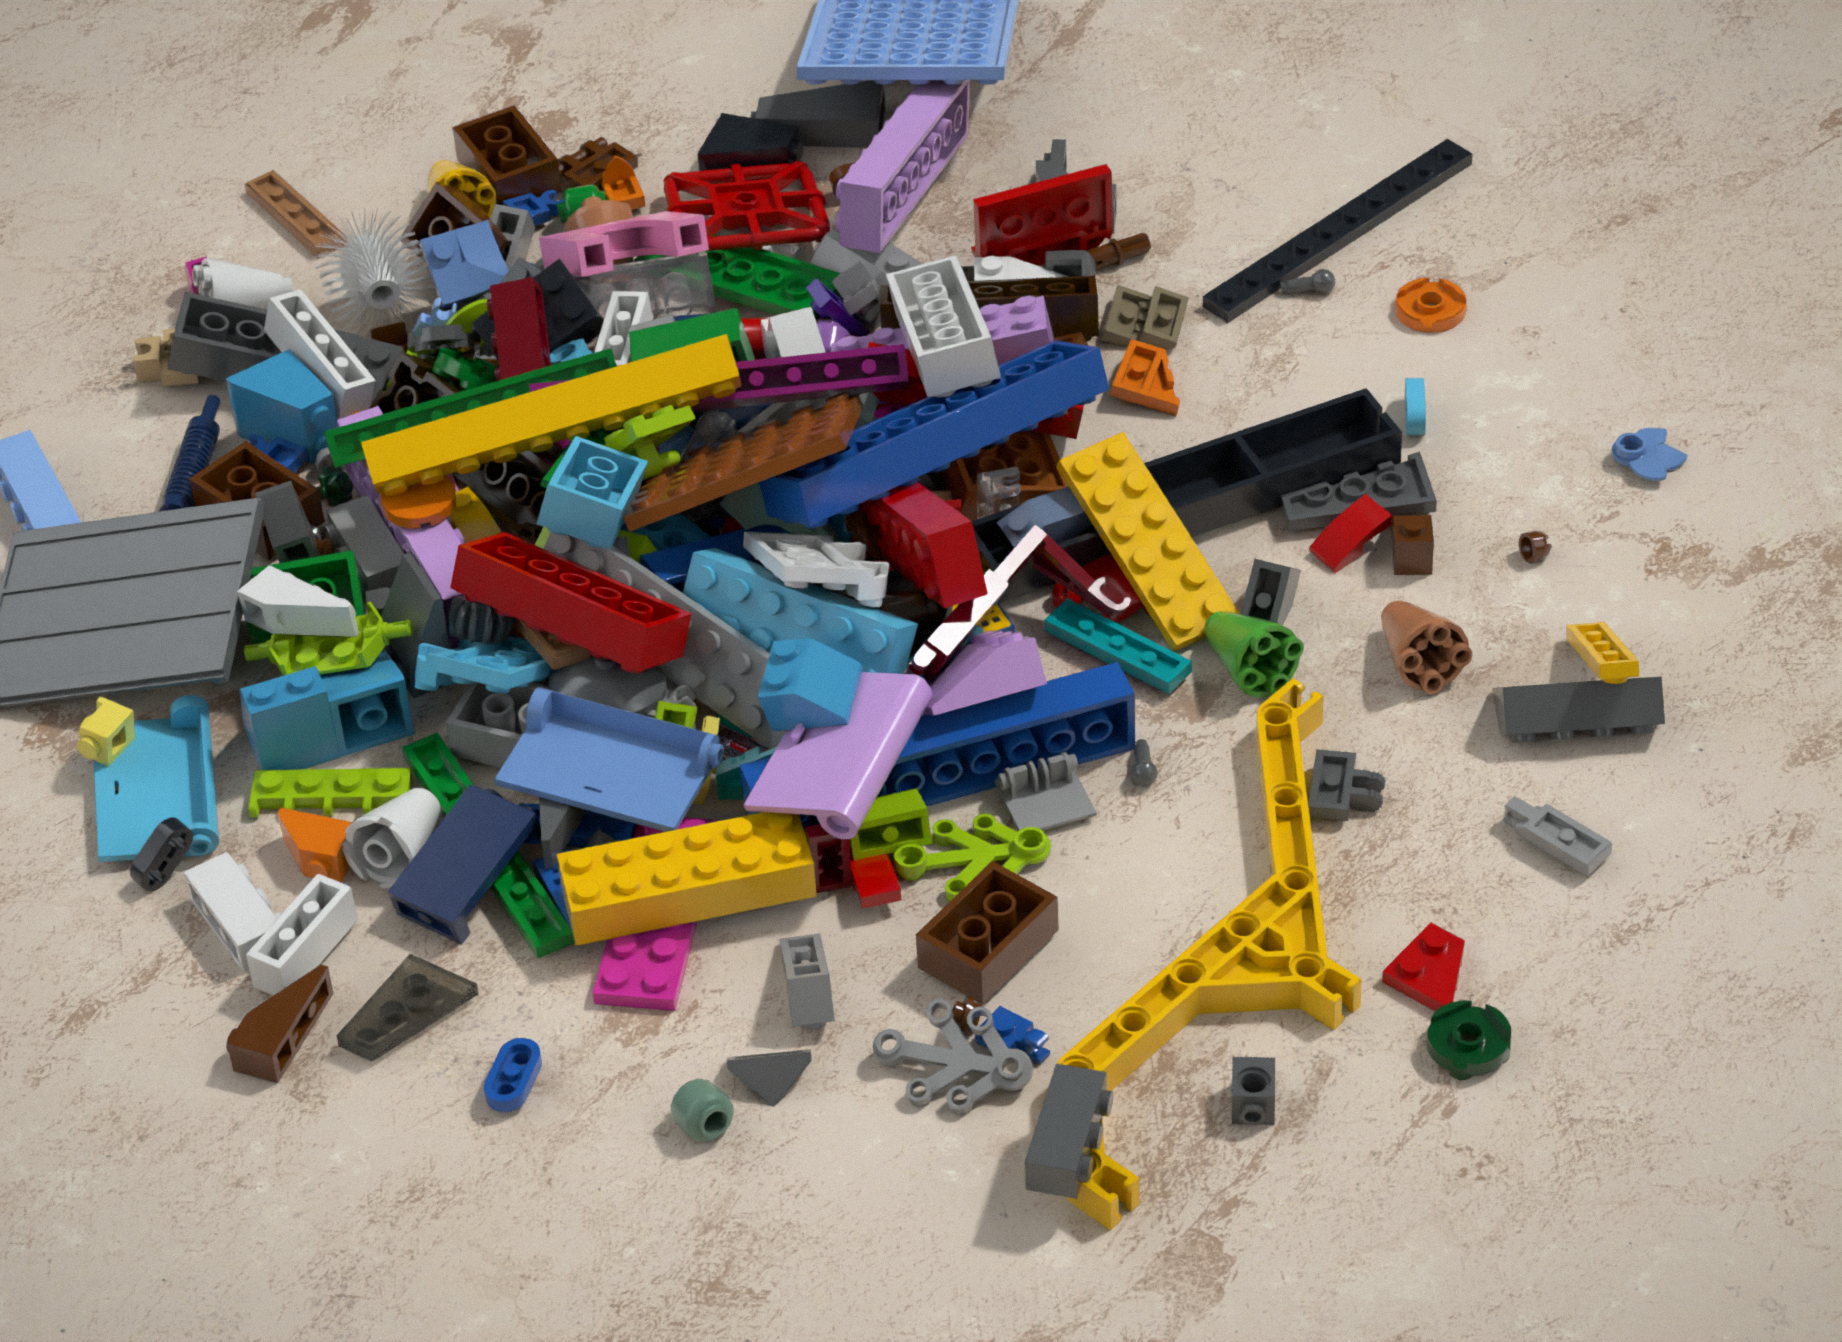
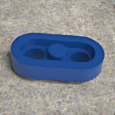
(509, 1083)

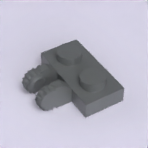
(1339, 785)

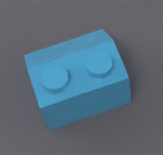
(808, 685)

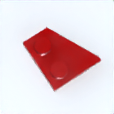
(1428, 967)

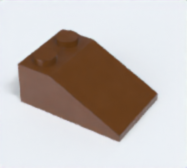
(445, 211)

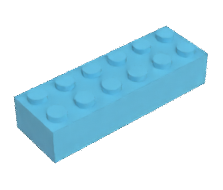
(768, 611)

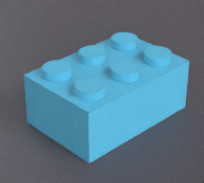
(591, 493)

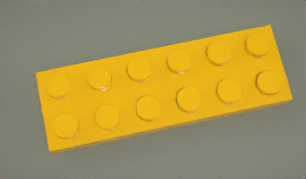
(1146, 538)

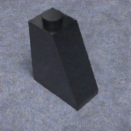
(749, 143)

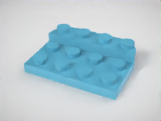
(497, 665)

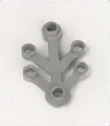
(958, 1060)

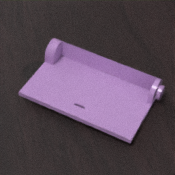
(843, 767)

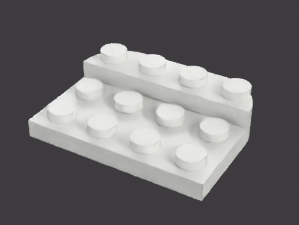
(819, 559)

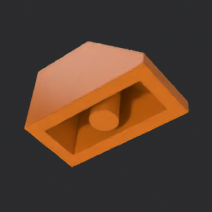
(315, 843)

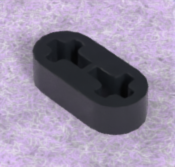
(161, 854)

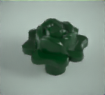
(335, 486)

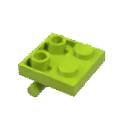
(643, 436)

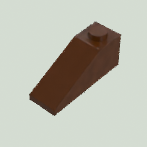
(278, 1027)

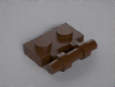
(590, 161)

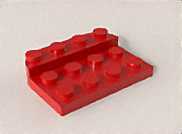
(1046, 216)

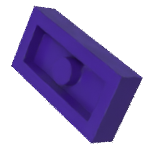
(829, 304)

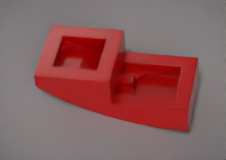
(1346, 535)
(874, 881)

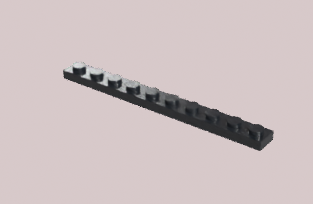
(1337, 230)

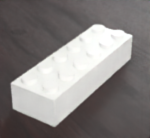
(943, 327)

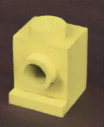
(106, 732)

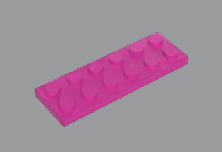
(648, 965)

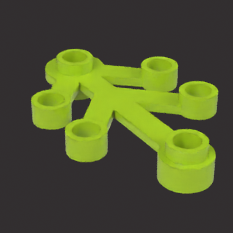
(1020, 848)

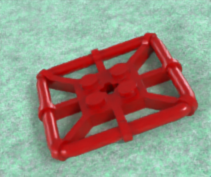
(751, 204)

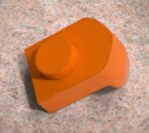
(621, 184)

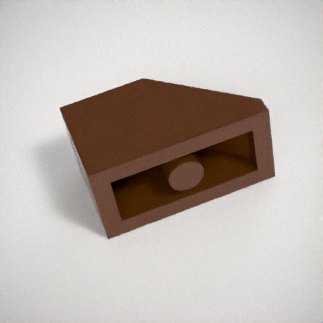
(1412, 544)

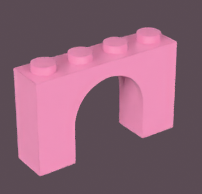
(593, 248)

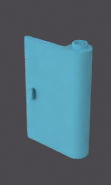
(159, 777)

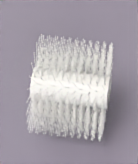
(373, 271)

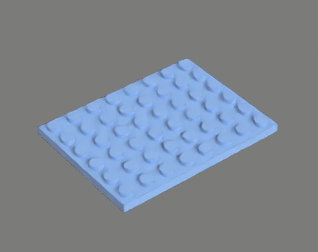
(908, 41)

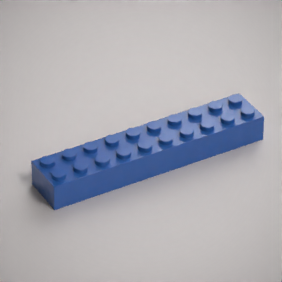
(936, 432)
(971, 745)

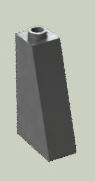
(829, 115)

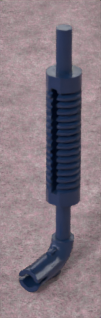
(193, 456)

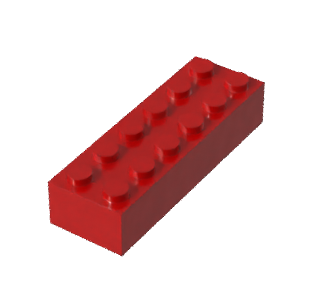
(927, 543)
(570, 602)

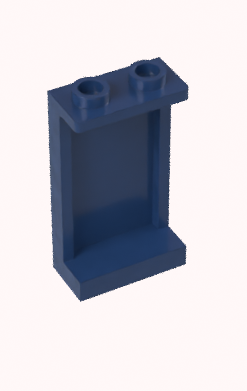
(462, 861)

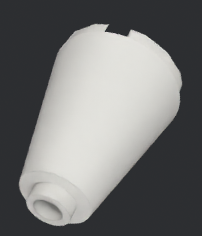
(391, 836)

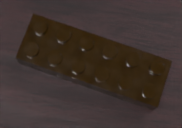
(1068, 300)

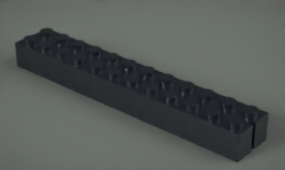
(1235, 476)

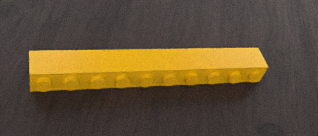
(551, 415)

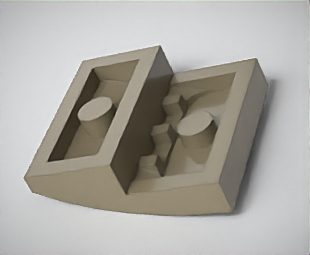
(1145, 317)

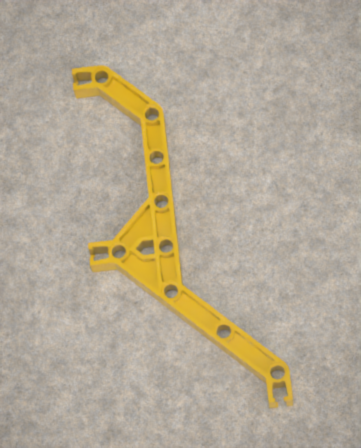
(1254, 959)

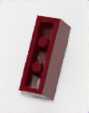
(519, 327)

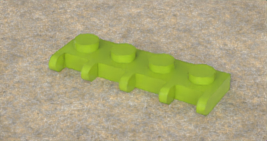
(327, 788)

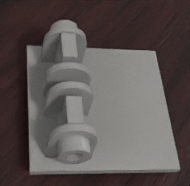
(1045, 794)

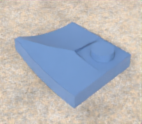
(463, 263)

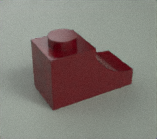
(830, 859)

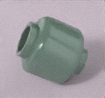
(702, 1110)

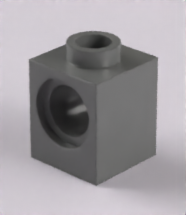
(1253, 1090)

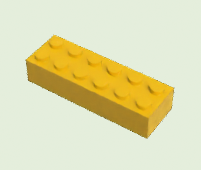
(686, 875)

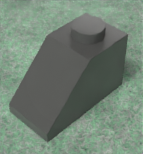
(1270, 591)

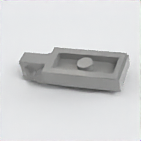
(1558, 835)

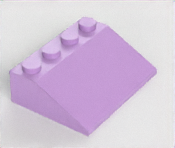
(986, 670)

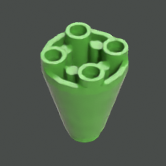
(1254, 651)

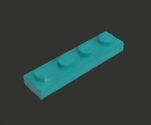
(1118, 644)

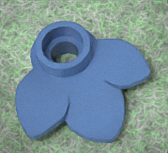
(1647, 453)

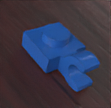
(1018, 1034)

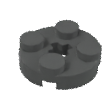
(443, 336)

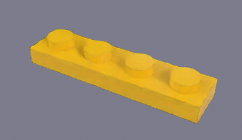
(1603, 651)

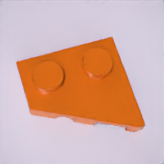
(1146, 378)

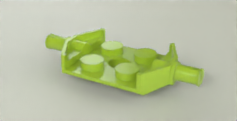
(301, 652)

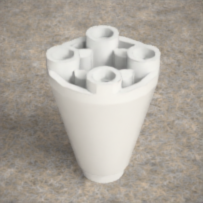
(239, 283)

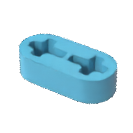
(1415, 406)

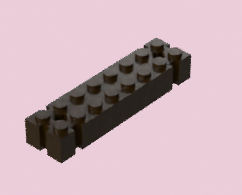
(507, 488)

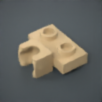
(153, 361)

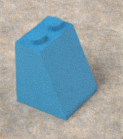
(284, 402)
(369, 705)
(289, 721)

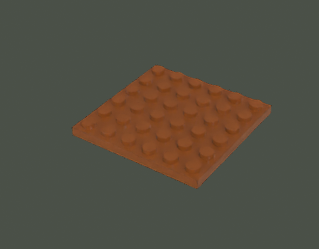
(746, 459)

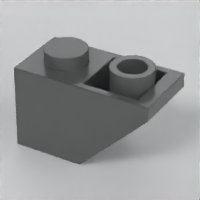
(287, 524)

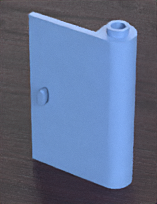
(609, 760)

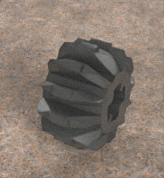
(477, 622)

